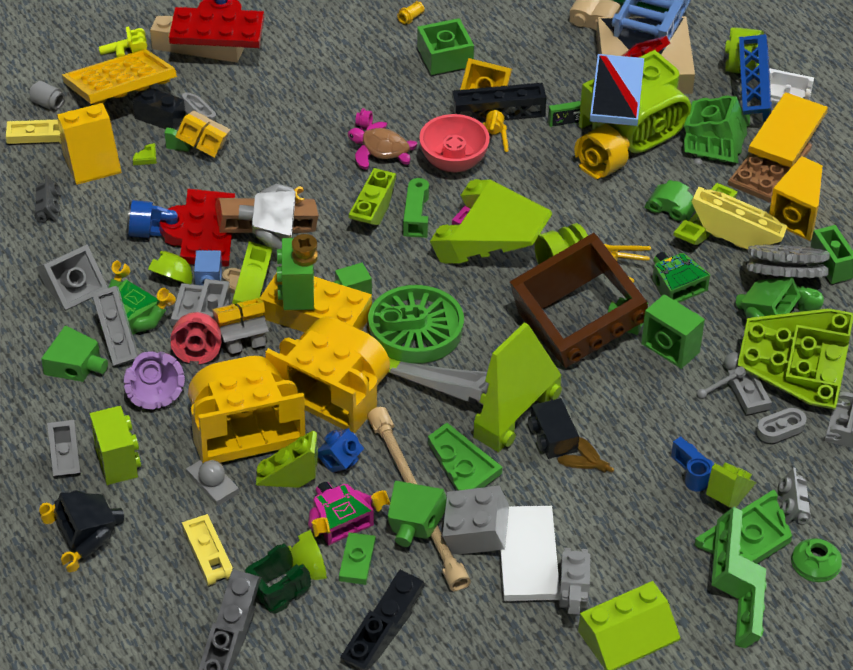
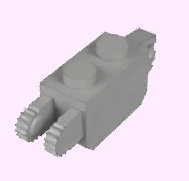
(575, 580)

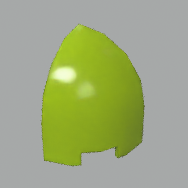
(172, 267)
(308, 553)

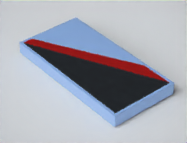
(617, 90)

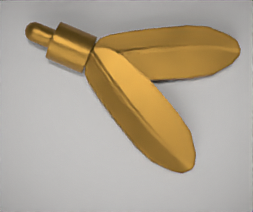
(589, 460)

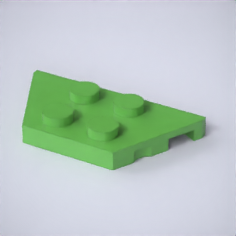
(762, 530)

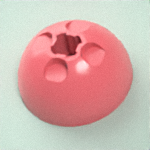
(454, 142)

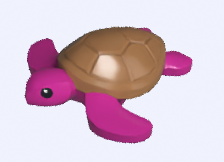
(380, 143)

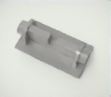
(793, 493)

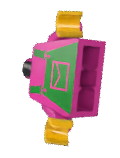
(343, 511)

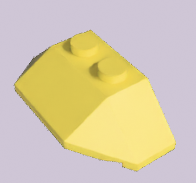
(736, 220)

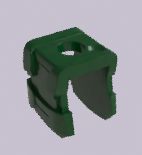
(290, 587)

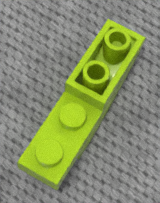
(252, 272)

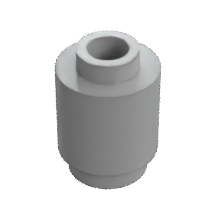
(46, 95)

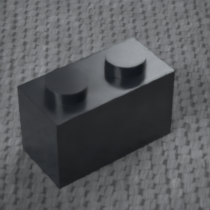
(159, 108)
(553, 428)

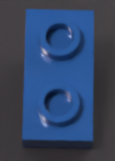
(696, 465)

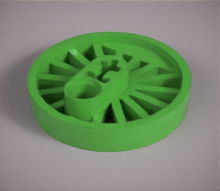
(413, 321)

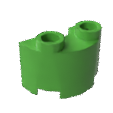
(672, 198)

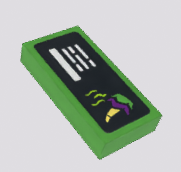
(564, 114)

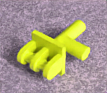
(135, 40)

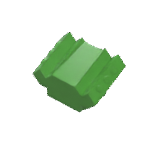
(716, 128)

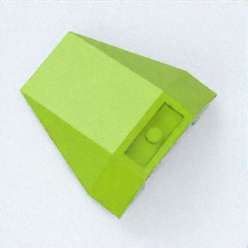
(799, 353)

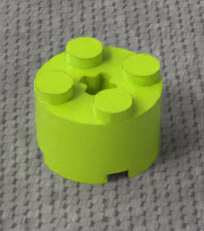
(733, 49)

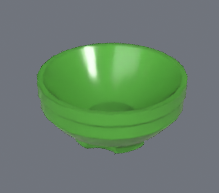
(814, 567)

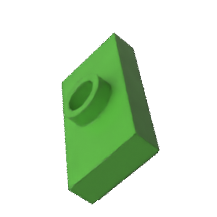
(357, 558)

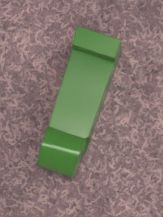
(414, 222)

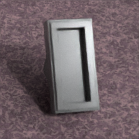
(213, 481)

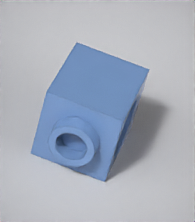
(207, 266)

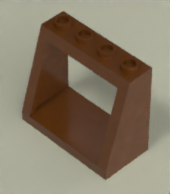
(563, 275)

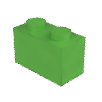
(841, 254)

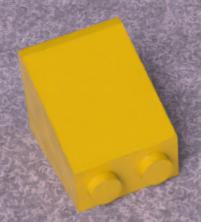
(88, 143)
(797, 197)

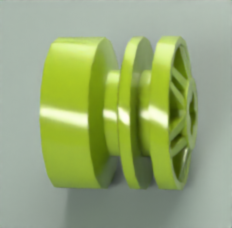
(553, 242)

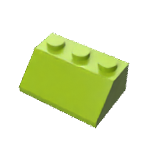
(629, 626)

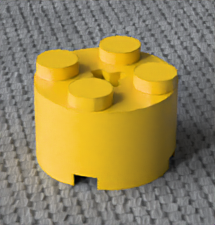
(600, 146)

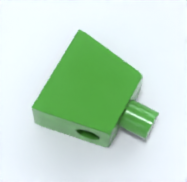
(73, 356)
(415, 511)

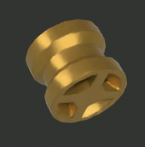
(304, 250)

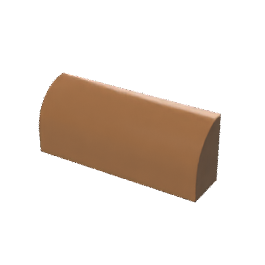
(228, 216)

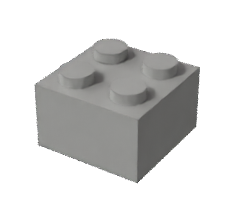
(476, 520)

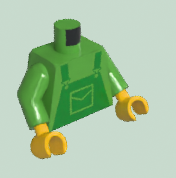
(142, 308)

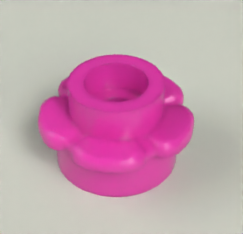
(364, 119)

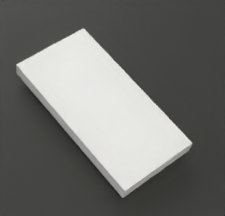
(530, 555)

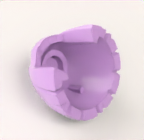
(154, 380)

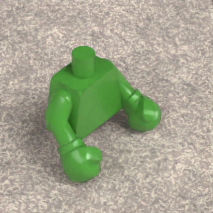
(778, 297)

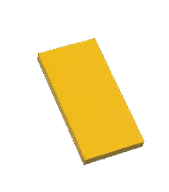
(787, 129)

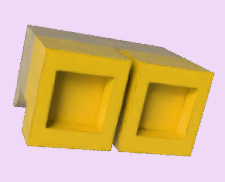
(211, 133)

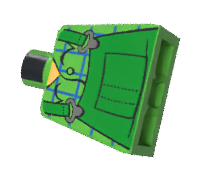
(679, 276)

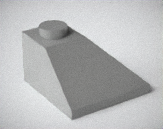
(72, 277)

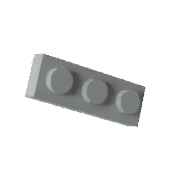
(115, 325)

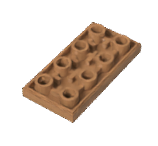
(760, 175)

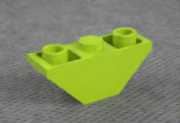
(374, 197)
(290, 465)
(729, 484)

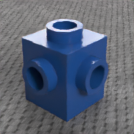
(340, 450)

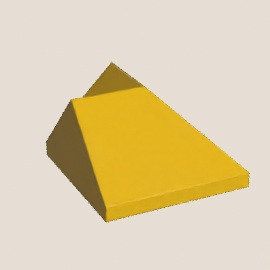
(484, 75)

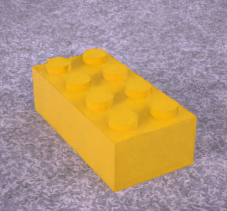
(329, 301)

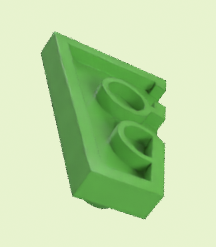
(462, 460)

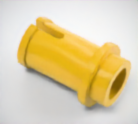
(407, 14)

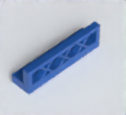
(764, 78)

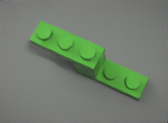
(739, 578)

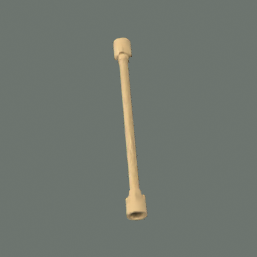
(453, 572)

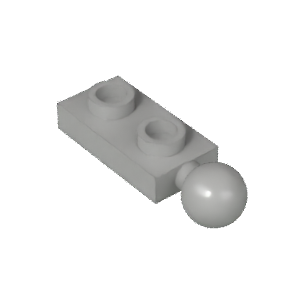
(748, 388)

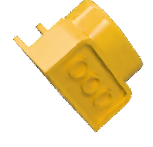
(334, 370)
(244, 409)

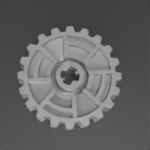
(788, 261)

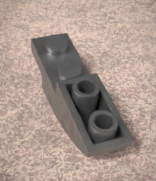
(232, 622)

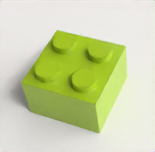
(115, 444)

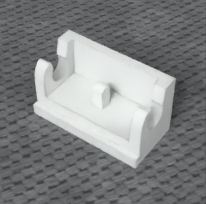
(791, 83)

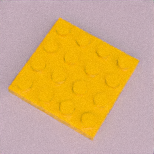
(119, 76)

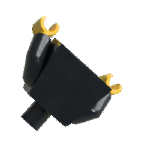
(84, 521)

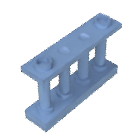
(669, 20)

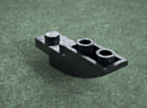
(384, 622)

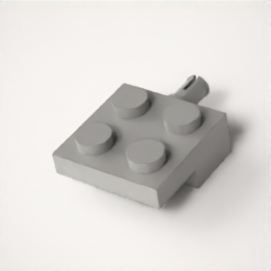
(201, 298)

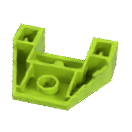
(495, 222)
(516, 378)

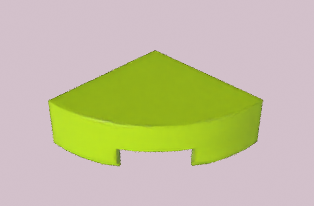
(145, 156)

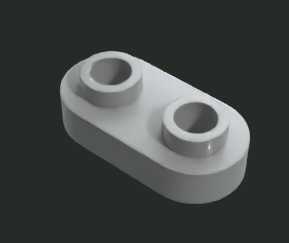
(195, 103)
(779, 425)

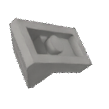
(63, 448)

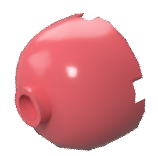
(196, 338)

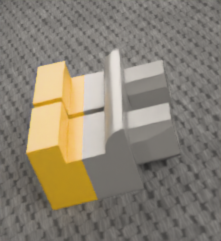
(240, 322)

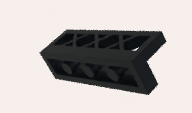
(500, 99)

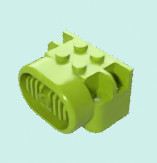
(661, 107)

